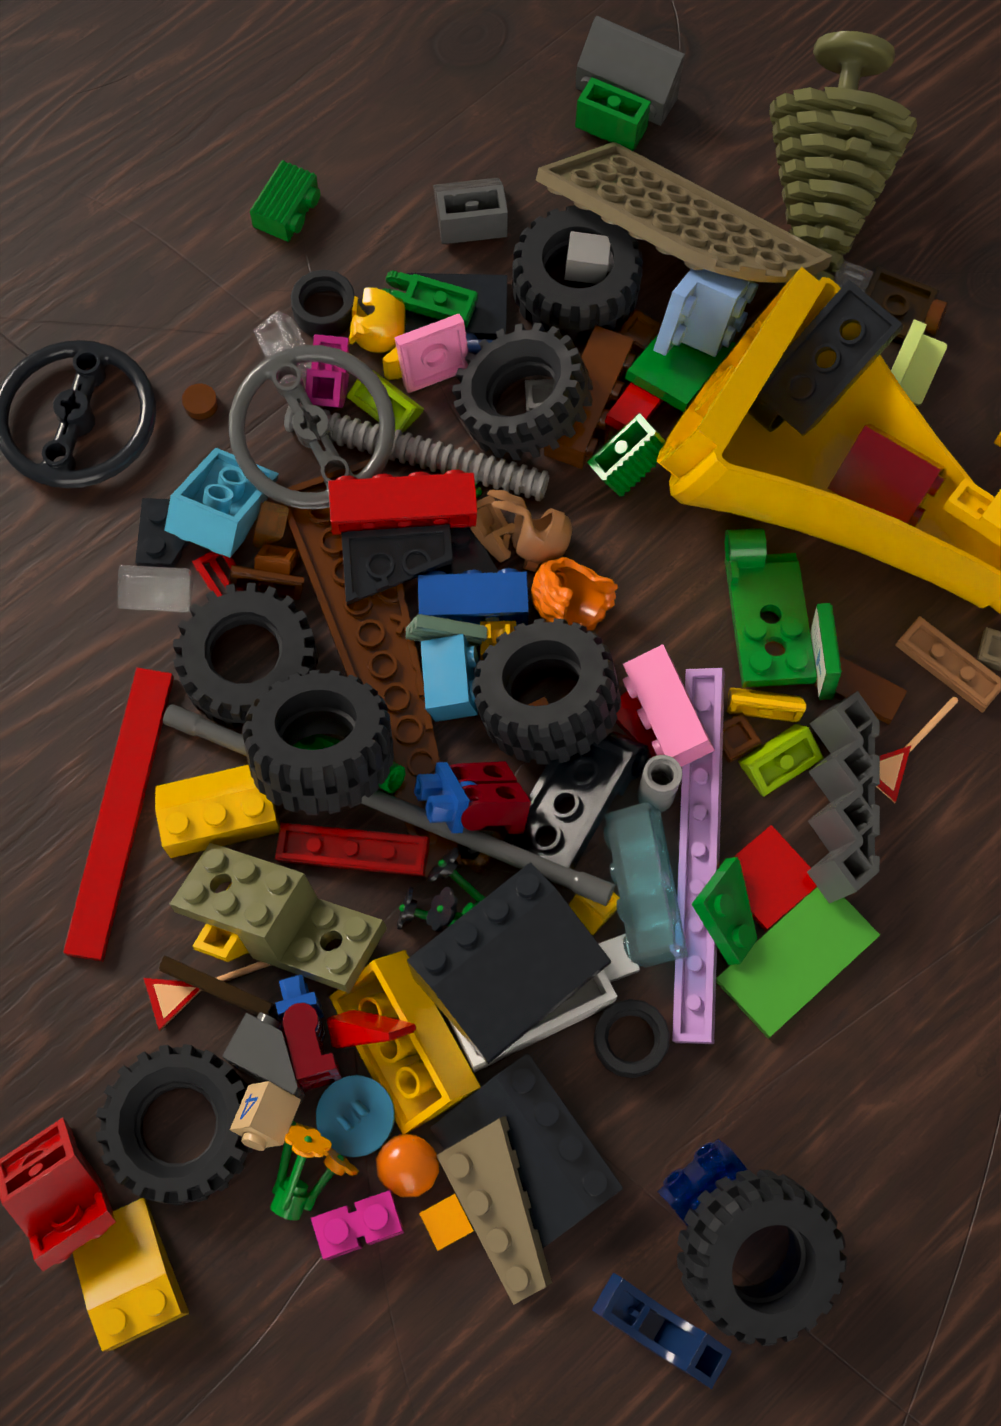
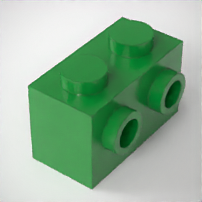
(612, 113)

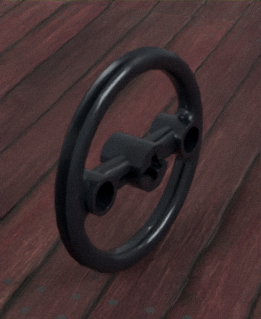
(75, 414)

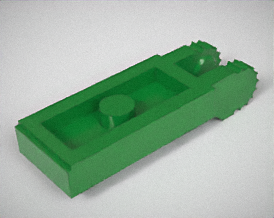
(432, 296)

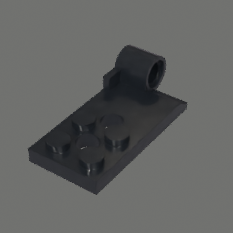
(802, 390)
(593, 783)

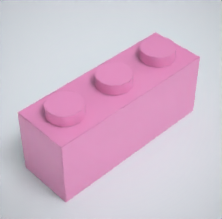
(666, 707)

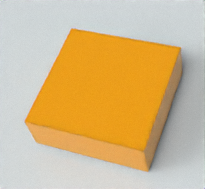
(446, 1222)

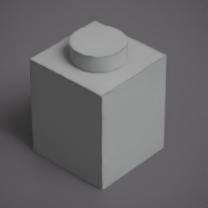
(588, 258)

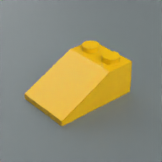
(128, 1279)

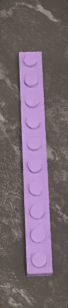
(698, 862)

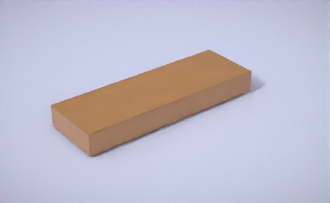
(950, 664)

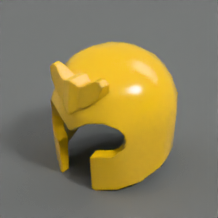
(378, 329)

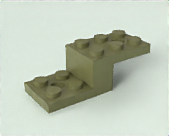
(279, 916)

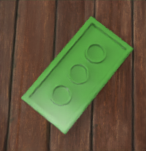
(796, 960)

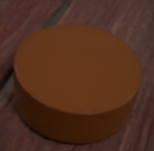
(935, 316)
(199, 401)

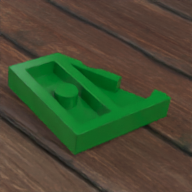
(727, 911)

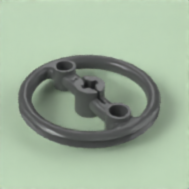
(287, 363)

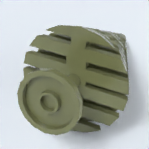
(838, 144)

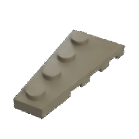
(492, 1195)

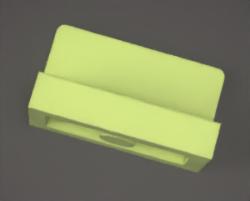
(918, 362)

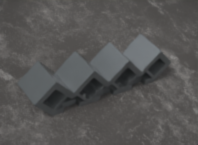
(849, 783)

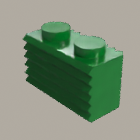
(285, 200)
(628, 455)

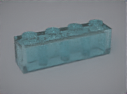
(645, 885)

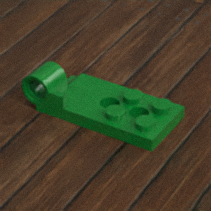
(763, 584)

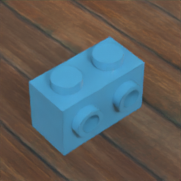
(448, 677)

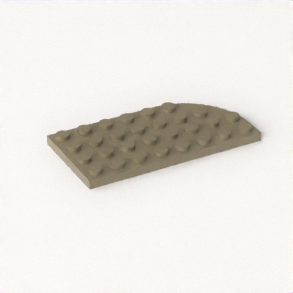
(680, 216)

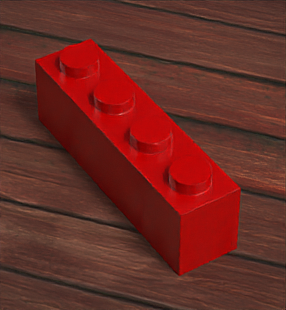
(402, 501)

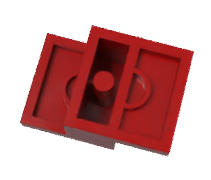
(54, 1195)

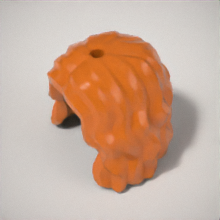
(572, 593)

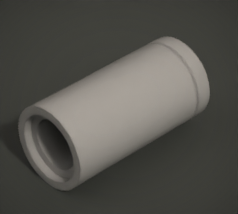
(664, 771)

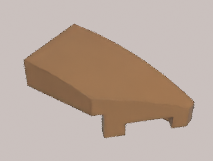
(493, 529)

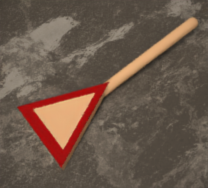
(894, 763)
(171, 996)

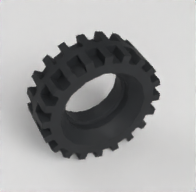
(504, 363)
(208, 623)
(124, 1116)

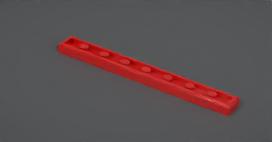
(118, 816)

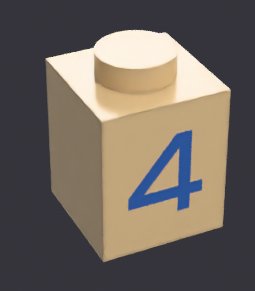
(265, 1115)

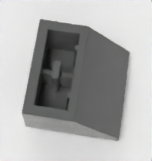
(471, 210)

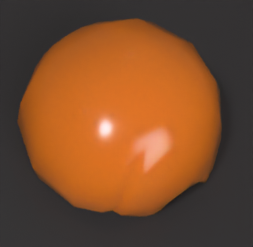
(407, 1165)

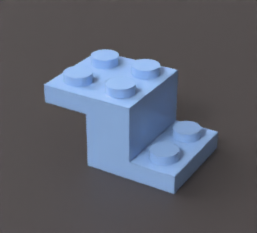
(705, 312)

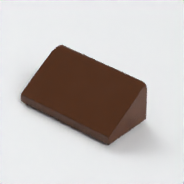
(285, 584)

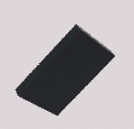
(490, 310)

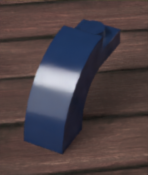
(662, 1331)

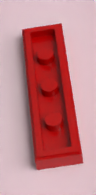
(352, 849)

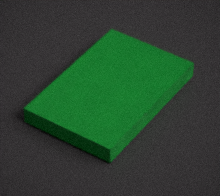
(677, 375)

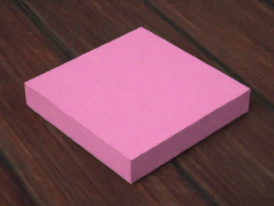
(432, 353)

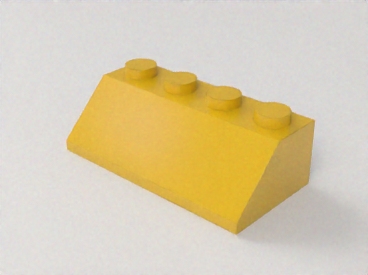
(422, 1069)

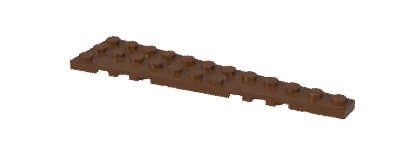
(373, 648)

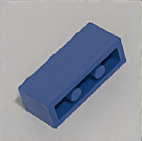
(475, 596)

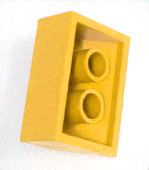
(212, 809)

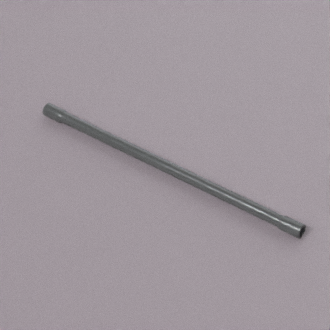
(579, 882)

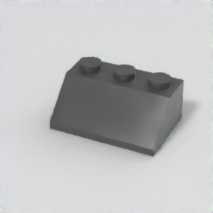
(633, 65)

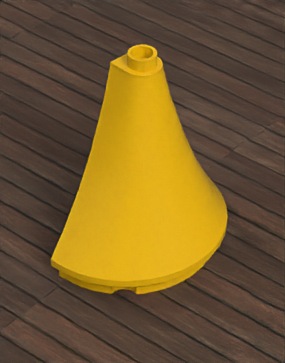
(779, 477)

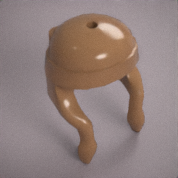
(535, 538)

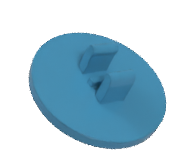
(355, 1115)

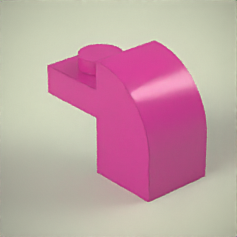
(326, 382)

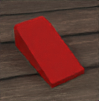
(363, 1028)

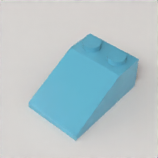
(216, 504)

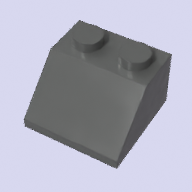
(263, 1053)

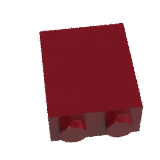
(887, 476)

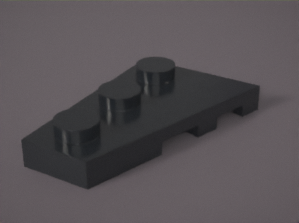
(392, 556)

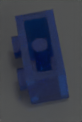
(709, 1165)

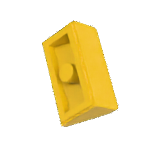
(766, 704)

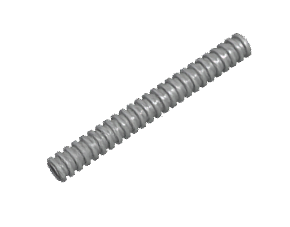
(433, 455)

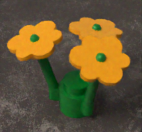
(291, 1192)

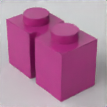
(339, 1229)

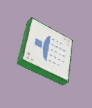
(825, 651)

